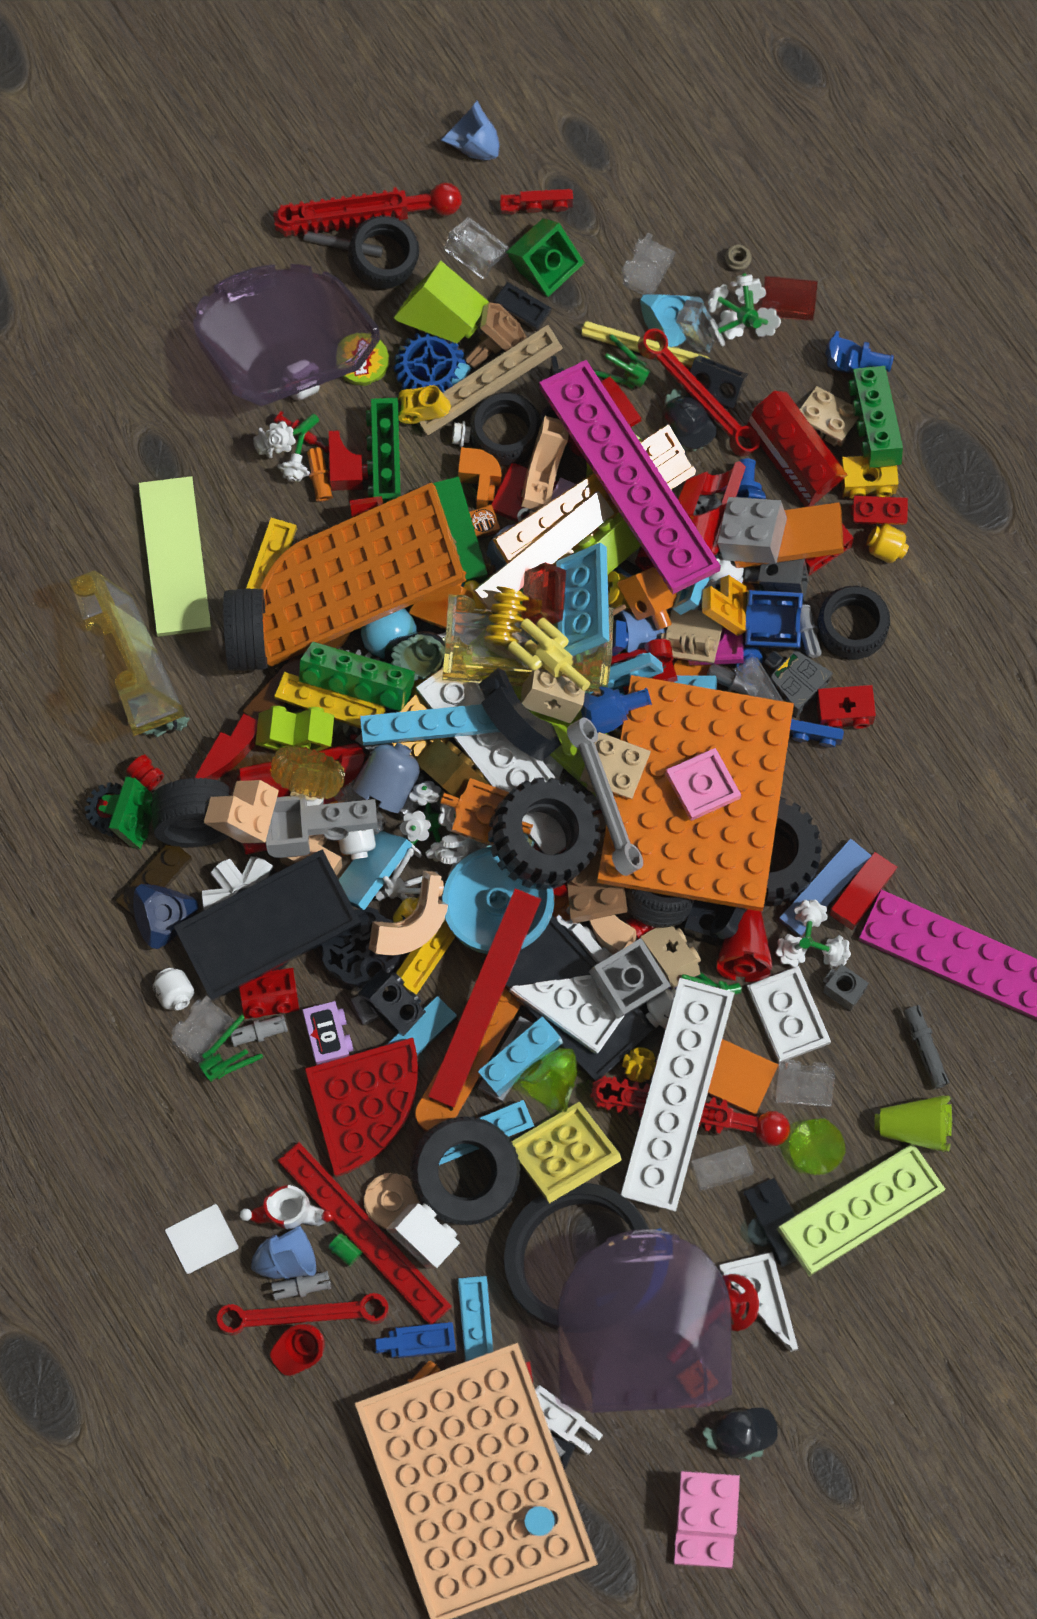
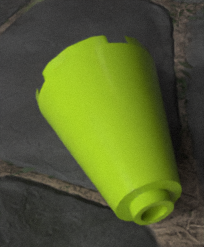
(918, 1123)

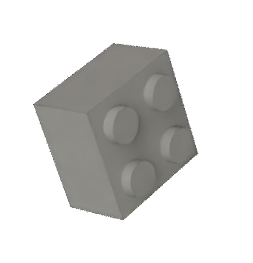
(752, 530)
(629, 978)

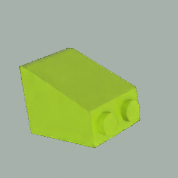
(443, 305)

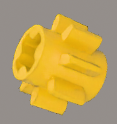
(639, 1064)

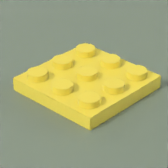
(565, 1152)

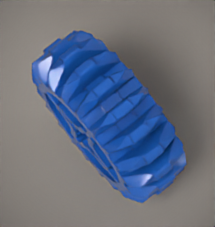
(419, 367)

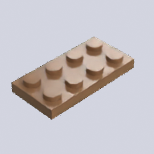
(592, 899)

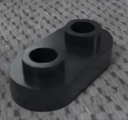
(726, 921)

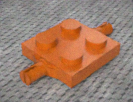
(475, 810)

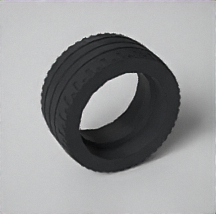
(244, 629)
(181, 810)

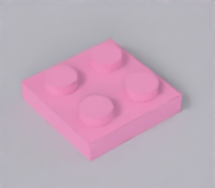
(703, 784)

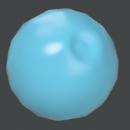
(380, 632)

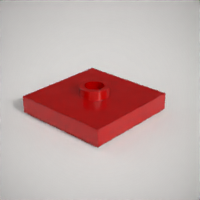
(508, 498)

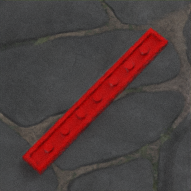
(484, 998)
(365, 1234)

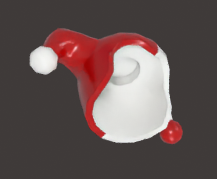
(287, 1209)

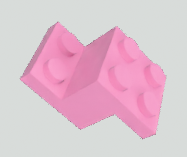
(706, 1520)

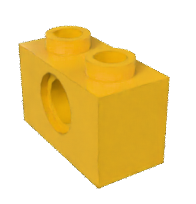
(855, 484)

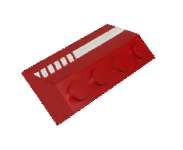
(795, 448)

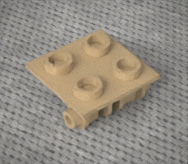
(829, 416)
(693, 636)
(621, 763)

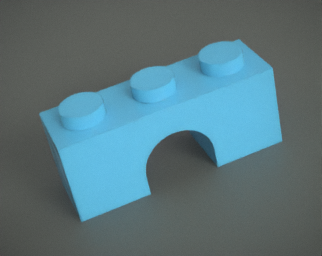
(525, 1050)

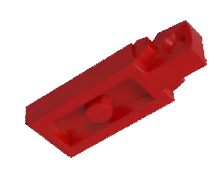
(536, 201)

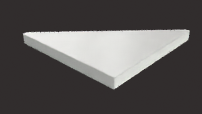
(574, 1007)

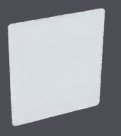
(201, 1239)

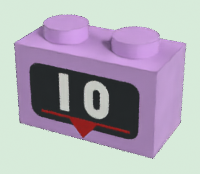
(326, 1032)

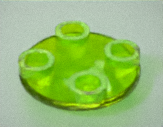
(817, 1146)

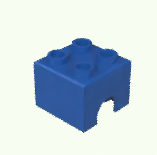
(773, 619)

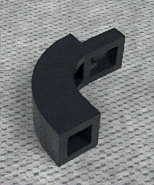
(514, 721)

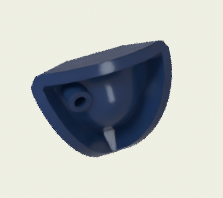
(160, 910)

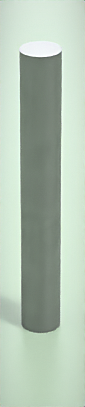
(341, 243)

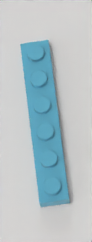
(426, 724)

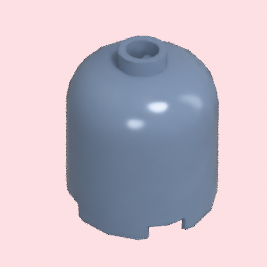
(388, 776)

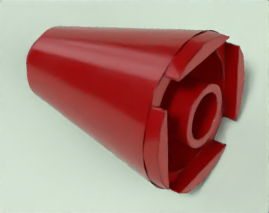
(747, 951)

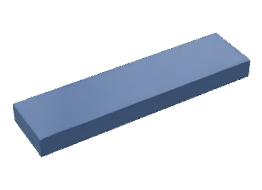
(828, 882)

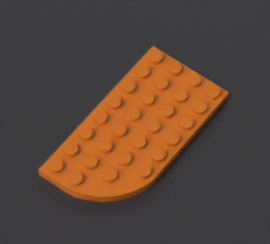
(358, 573)

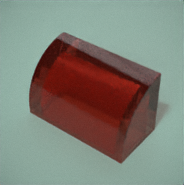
(790, 297)
(546, 593)

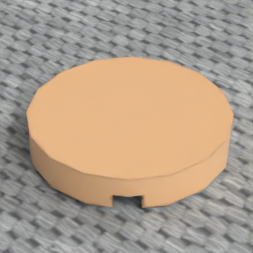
(388, 1197)

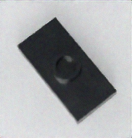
(523, 306)

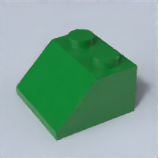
(545, 256)

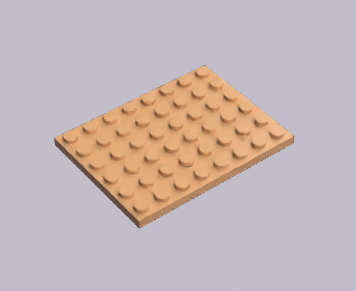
(461, 1472)

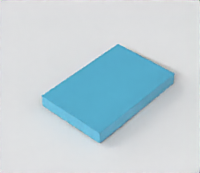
(365, 875)

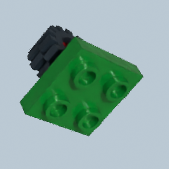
(122, 811)

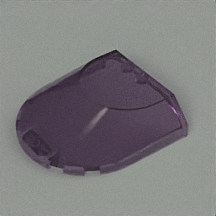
(283, 331)
(644, 1327)

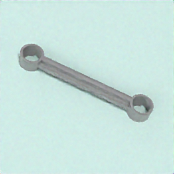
(626, 855)

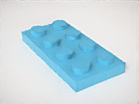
(585, 599)

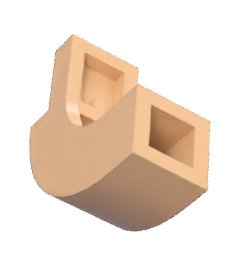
(544, 463)
(418, 927)
(612, 933)

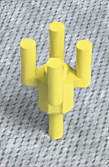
(548, 653)

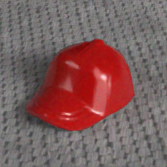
(298, 1349)

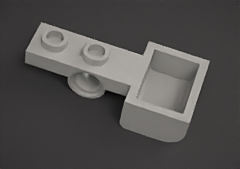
(295, 822)

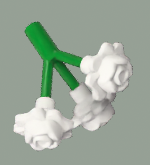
(280, 439)
(793, 949)

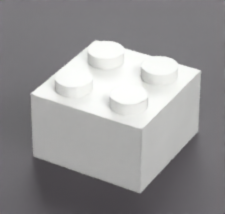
(423, 1235)

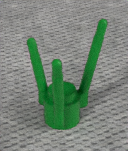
(635, 373)
(215, 1066)

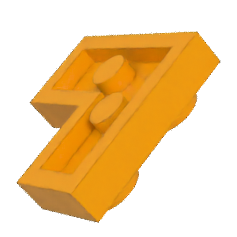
(726, 606)

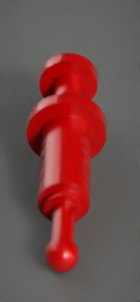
(309, 437)

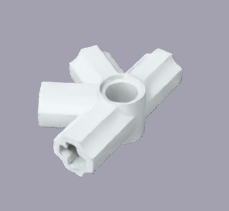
(233, 881)

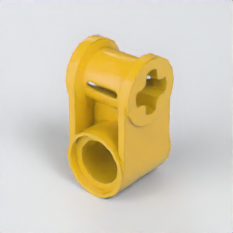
(422, 404)

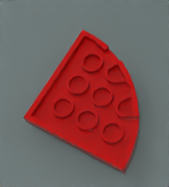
(364, 1101)

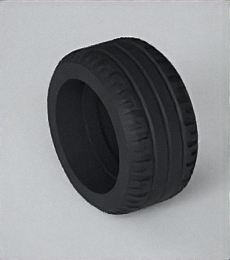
(392, 228)
(505, 403)
(860, 597)
(657, 910)

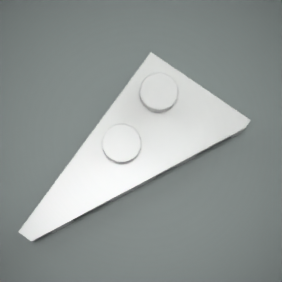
(772, 1305)

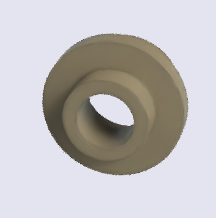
(741, 251)

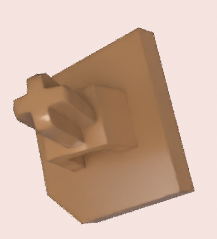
(500, 332)

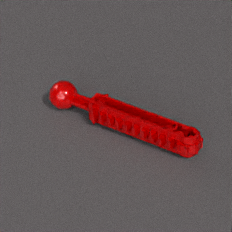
(352, 211)
(770, 1128)

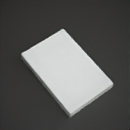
(788, 1014)

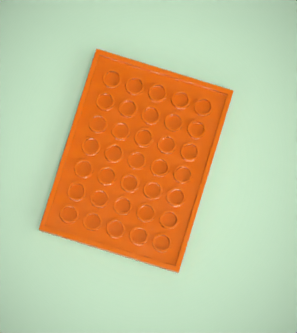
(724, 852)

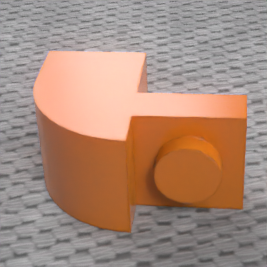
(482, 469)

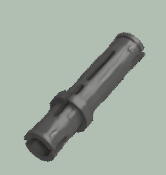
(922, 1036)

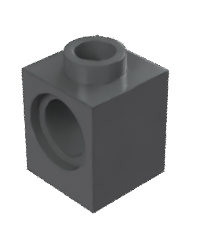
(849, 998)

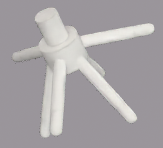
(396, 886)

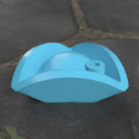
(662, 312)

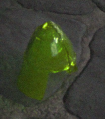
(552, 1079)

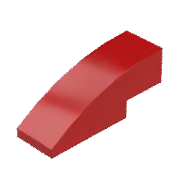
(229, 750)
(862, 891)

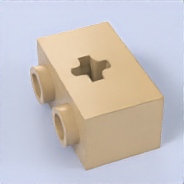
(552, 695)
(672, 954)

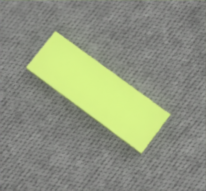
(174, 556)
(861, 1209)

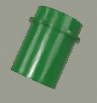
(345, 1249)

